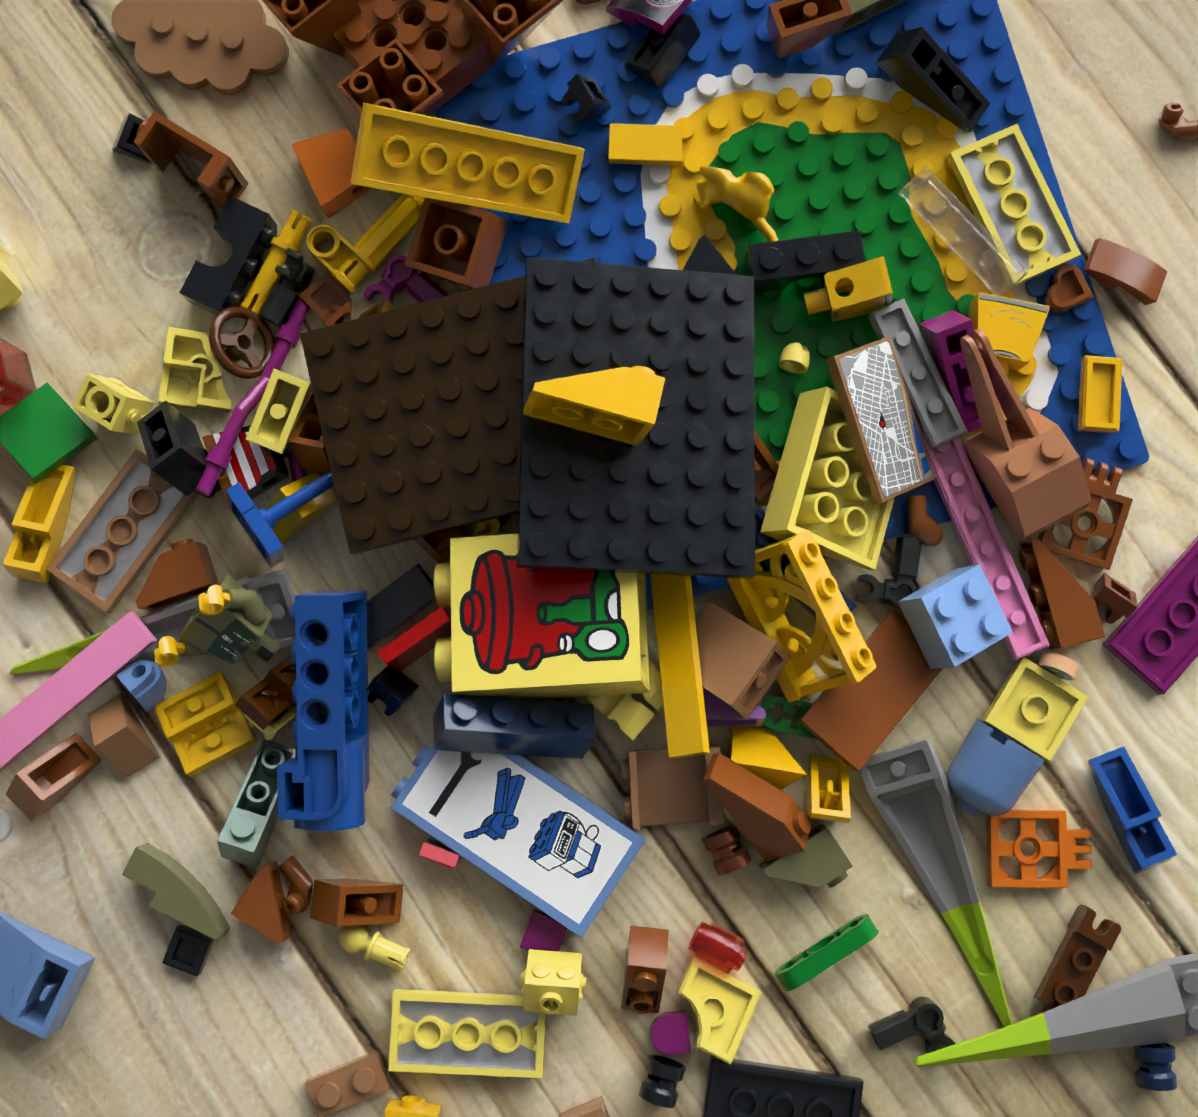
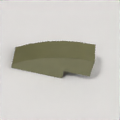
(176, 891)

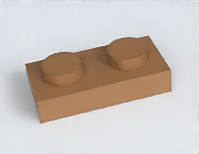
(348, 1084)

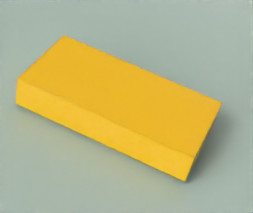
(645, 144)
(1100, 394)

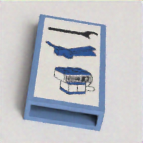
(521, 829)

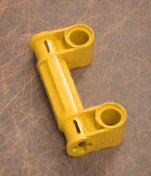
(352, 263)

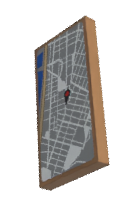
(881, 419)

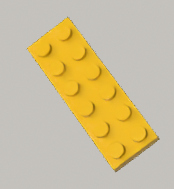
(465, 164)

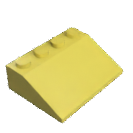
(825, 487)

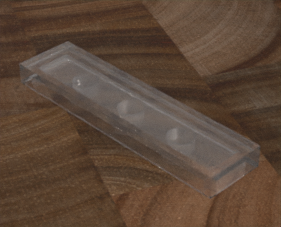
(963, 232)

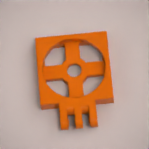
(1063, 849)

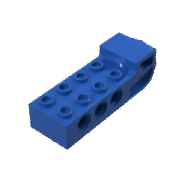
(330, 772)

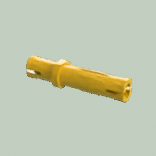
(266, 279)

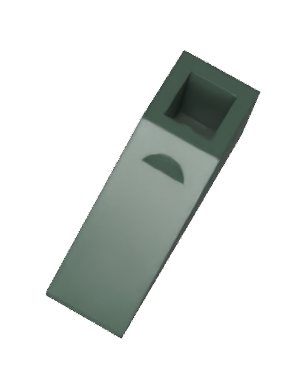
(255, 808)

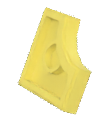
(720, 1008)

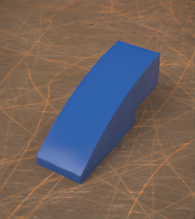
(1131, 810)

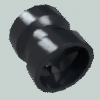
(662, 1081)

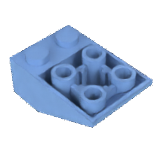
(38, 977)

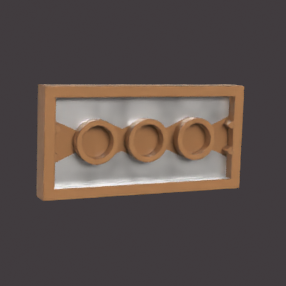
(120, 534)

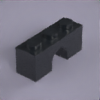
(789, 260)
(223, 286)

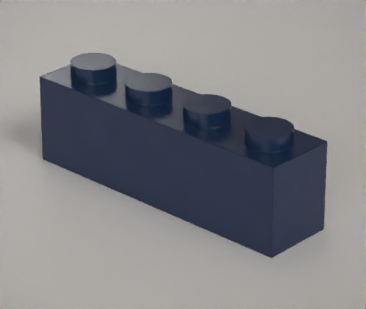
(513, 726)

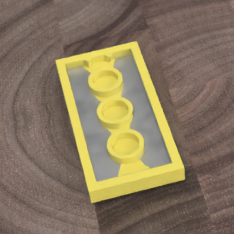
(1014, 201)
(465, 1034)

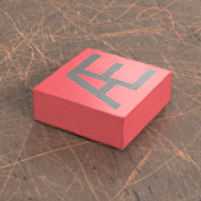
(439, 854)

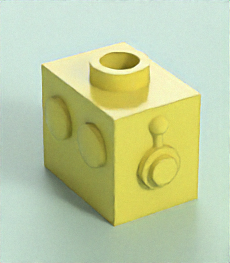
(112, 404)
(552, 982)

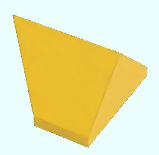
(764, 756)

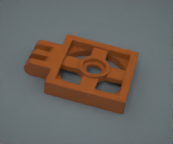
(1119, 506)

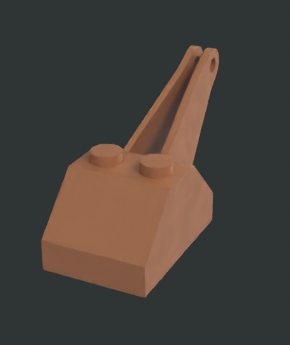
(1021, 459)

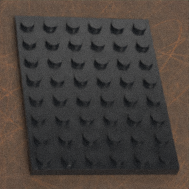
(689, 486)

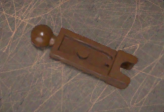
(1076, 959)

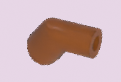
(1175, 124)
(921, 524)
(300, 886)

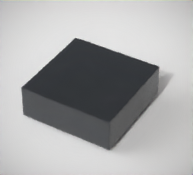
(188, 950)

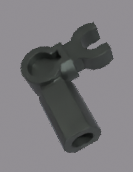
(295, 277)
(904, 569)
(922, 1015)

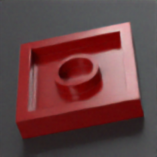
(417, 640)

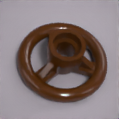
(239, 345)

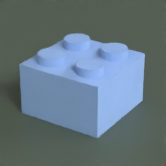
(955, 617)

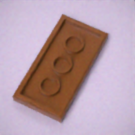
(861, 715)

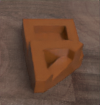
(328, 300)

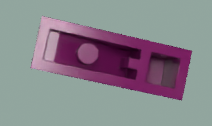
(943, 341)

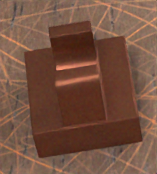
(1116, 596)

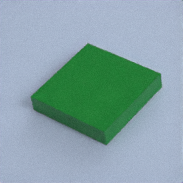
(43, 432)

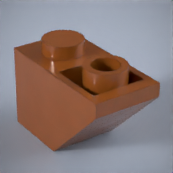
(645, 969)

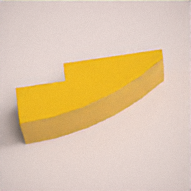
(40, 525)

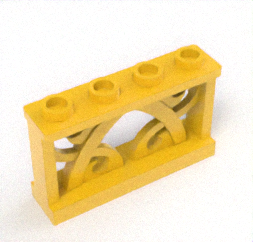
(835, 625)

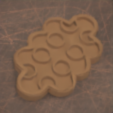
(201, 41)

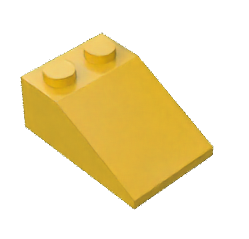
(606, 403)

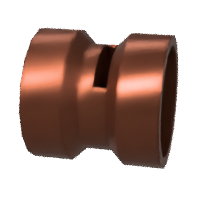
(726, 849)

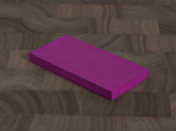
(1163, 629)

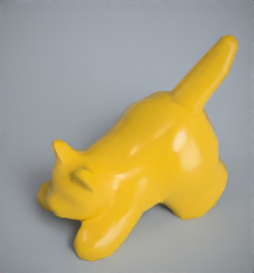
(745, 194)

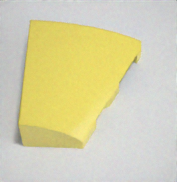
(191, 374)

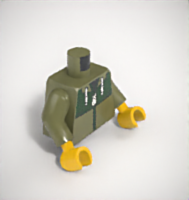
(223, 626)

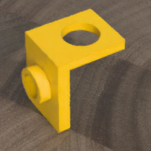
(412, 1107)

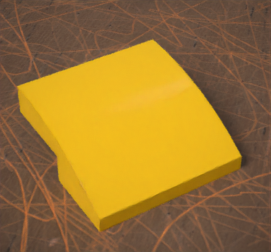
(205, 724)

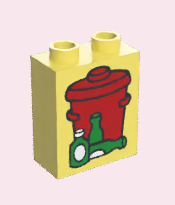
(538, 628)

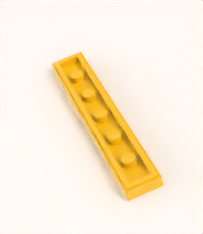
(679, 666)

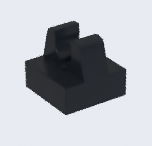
(589, 95)
(392, 689)

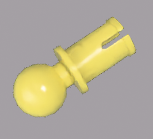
(356, 938)

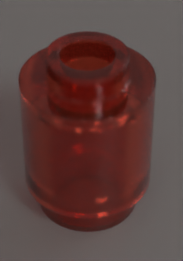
(718, 947)

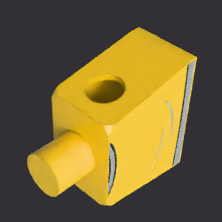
(865, 282)
(1010, 326)

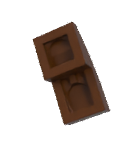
(271, 696)

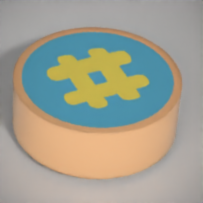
(1059, 665)

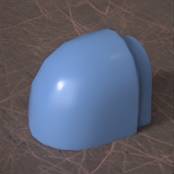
(145, 683)

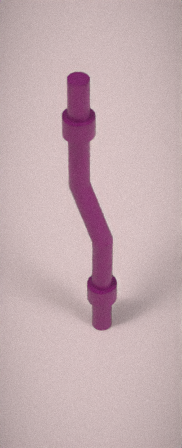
(219, 456)

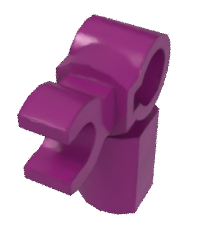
(398, 277)

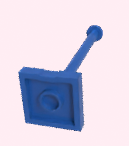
(259, 523)

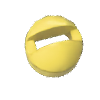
(794, 358)

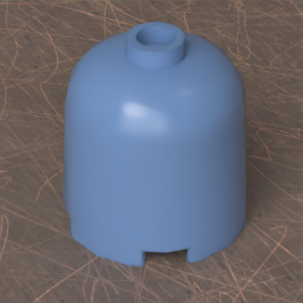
(991, 771)

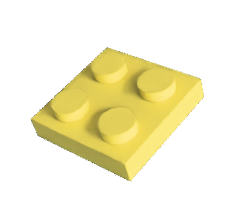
(1035, 708)

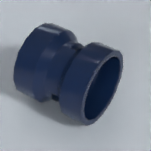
(1155, 1067)

